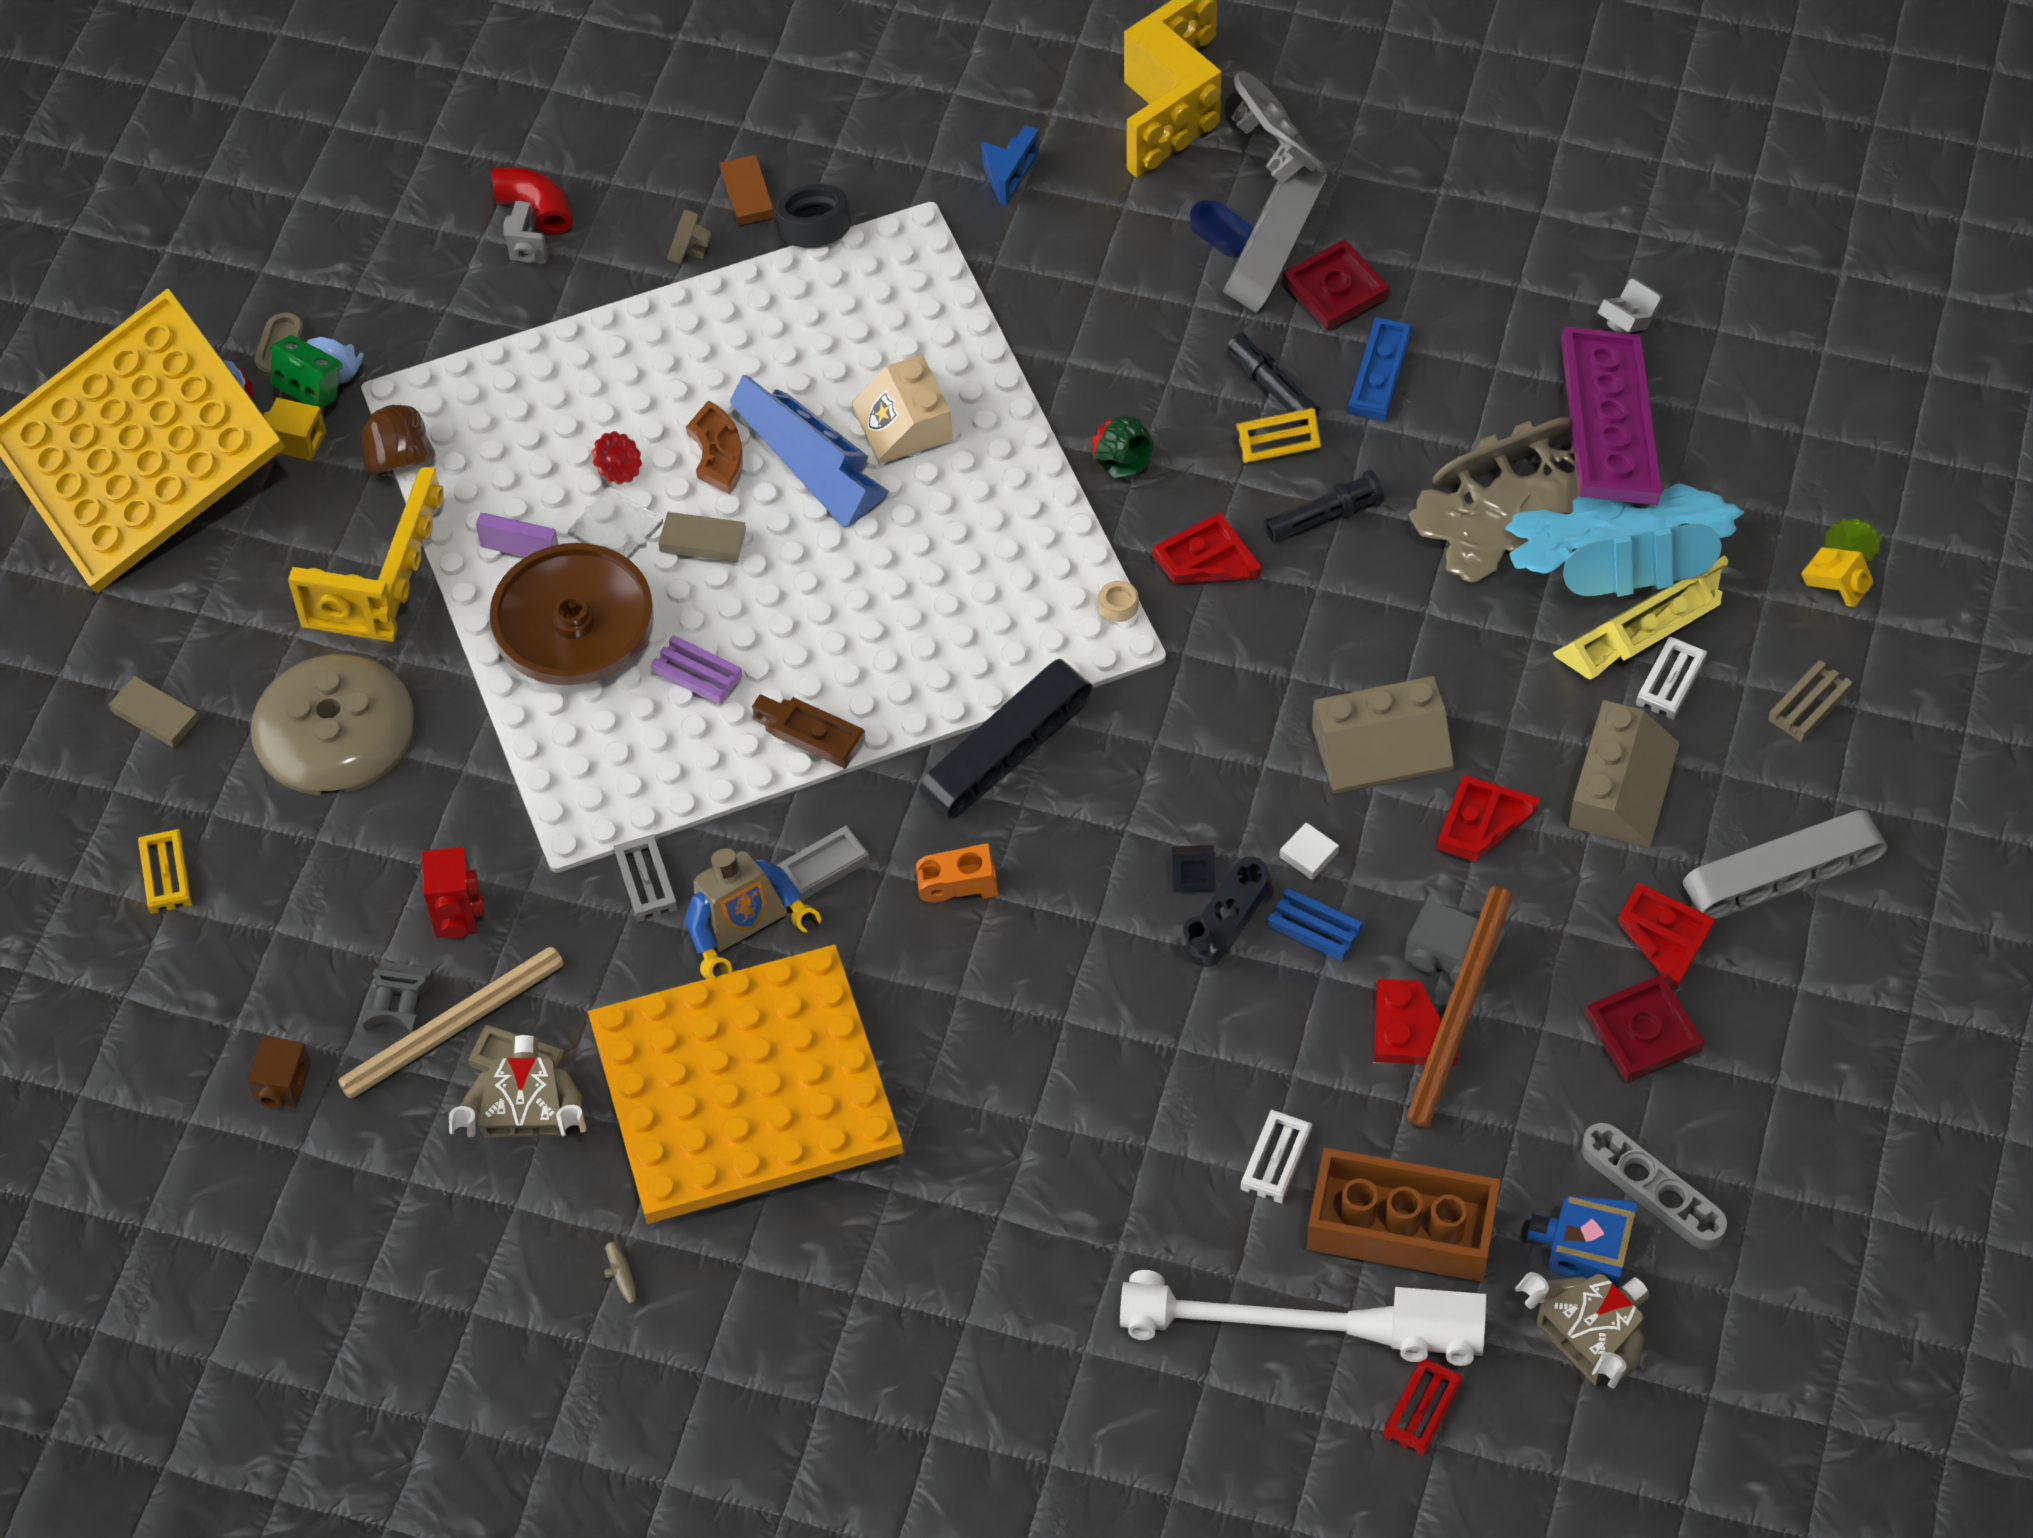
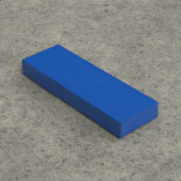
(1380, 369)

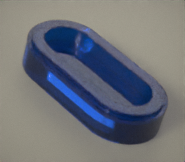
(1220, 227)

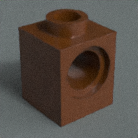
(279, 1072)

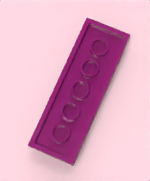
(1610, 416)

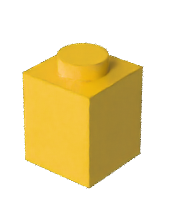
(298, 426)

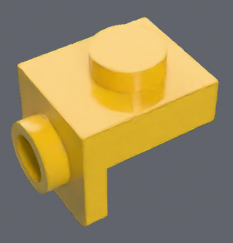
(1839, 571)

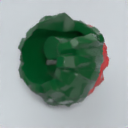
(1122, 447)

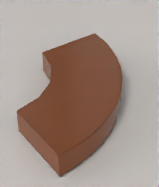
(720, 447)

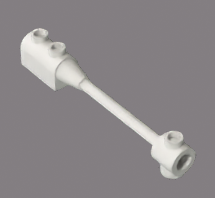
(1415, 1324)

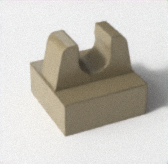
(689, 239)

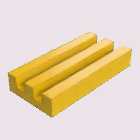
(1246, 441)
(169, 898)

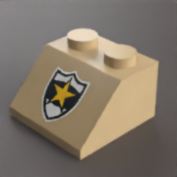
(903, 410)

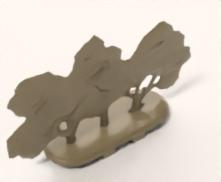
(1478, 528)

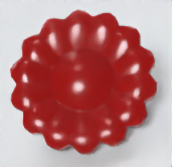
(616, 457)

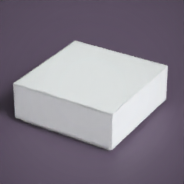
(1309, 851)

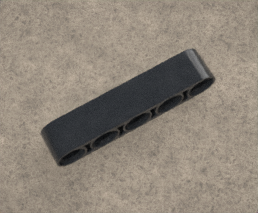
(1005, 738)

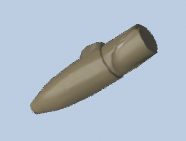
(620, 1271)

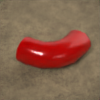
(547, 199)

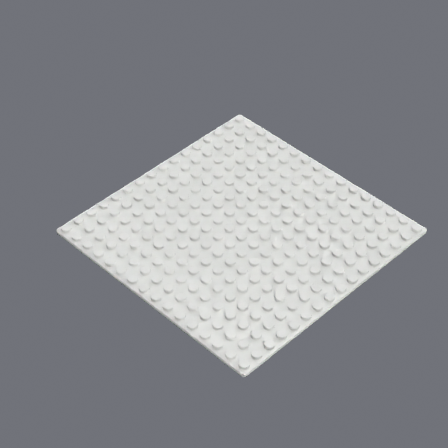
(895, 624)

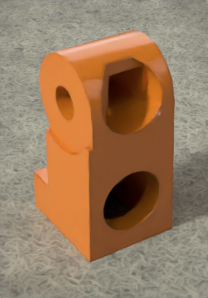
(957, 874)

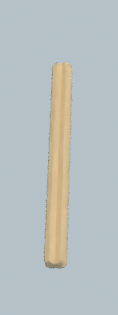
(450, 1022)

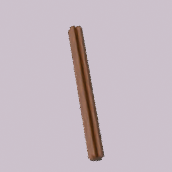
(1459, 1007)

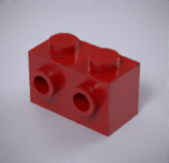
(451, 892)

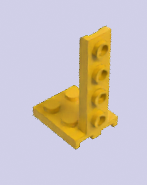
(365, 605)

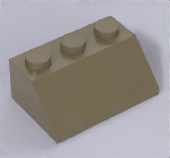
(1382, 734)
(1624, 776)

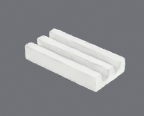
(1659, 702)
(1264, 1186)

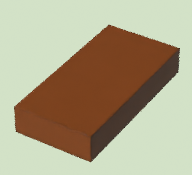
(746, 190)

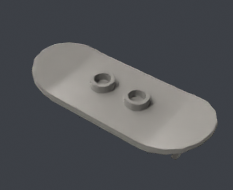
(1263, 107)

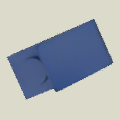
(1009, 166)

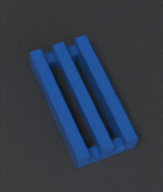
(1318, 919)

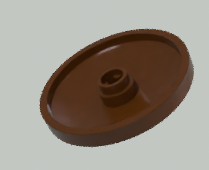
(571, 613)

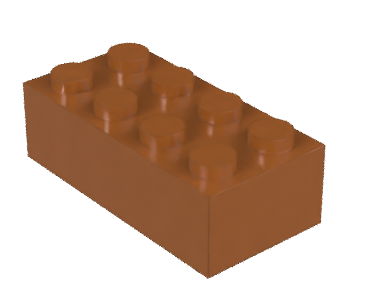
(1403, 1214)

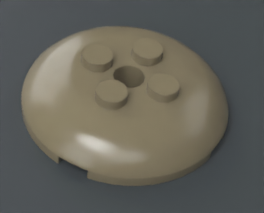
(342, 752)

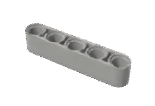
(1273, 238)
(1785, 864)

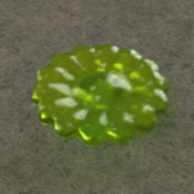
(1853, 536)

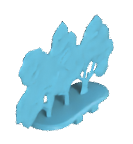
(1626, 545)

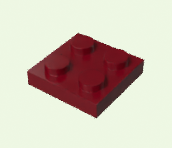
(1336, 284)
(1644, 1028)

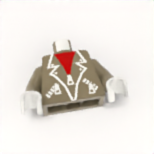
(520, 1097)
(1591, 1321)

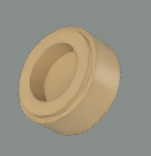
(1118, 601)

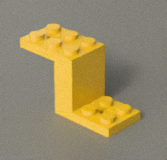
(1173, 79)

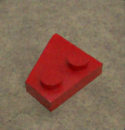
(1206, 554)
(1483, 817)
(1665, 931)
(1404, 1023)

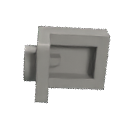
(520, 236)
(1633, 309)

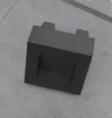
(1193, 868)

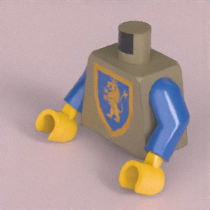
(736, 901)

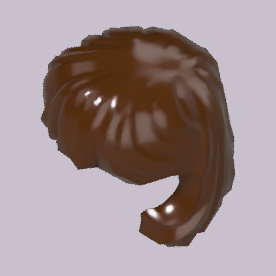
(395, 439)

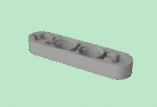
(1648, 1190)

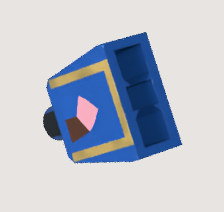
(1587, 1237)

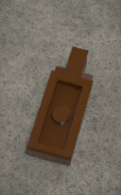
(809, 729)

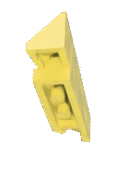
(1644, 623)

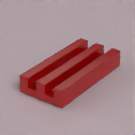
(1407, 1438)

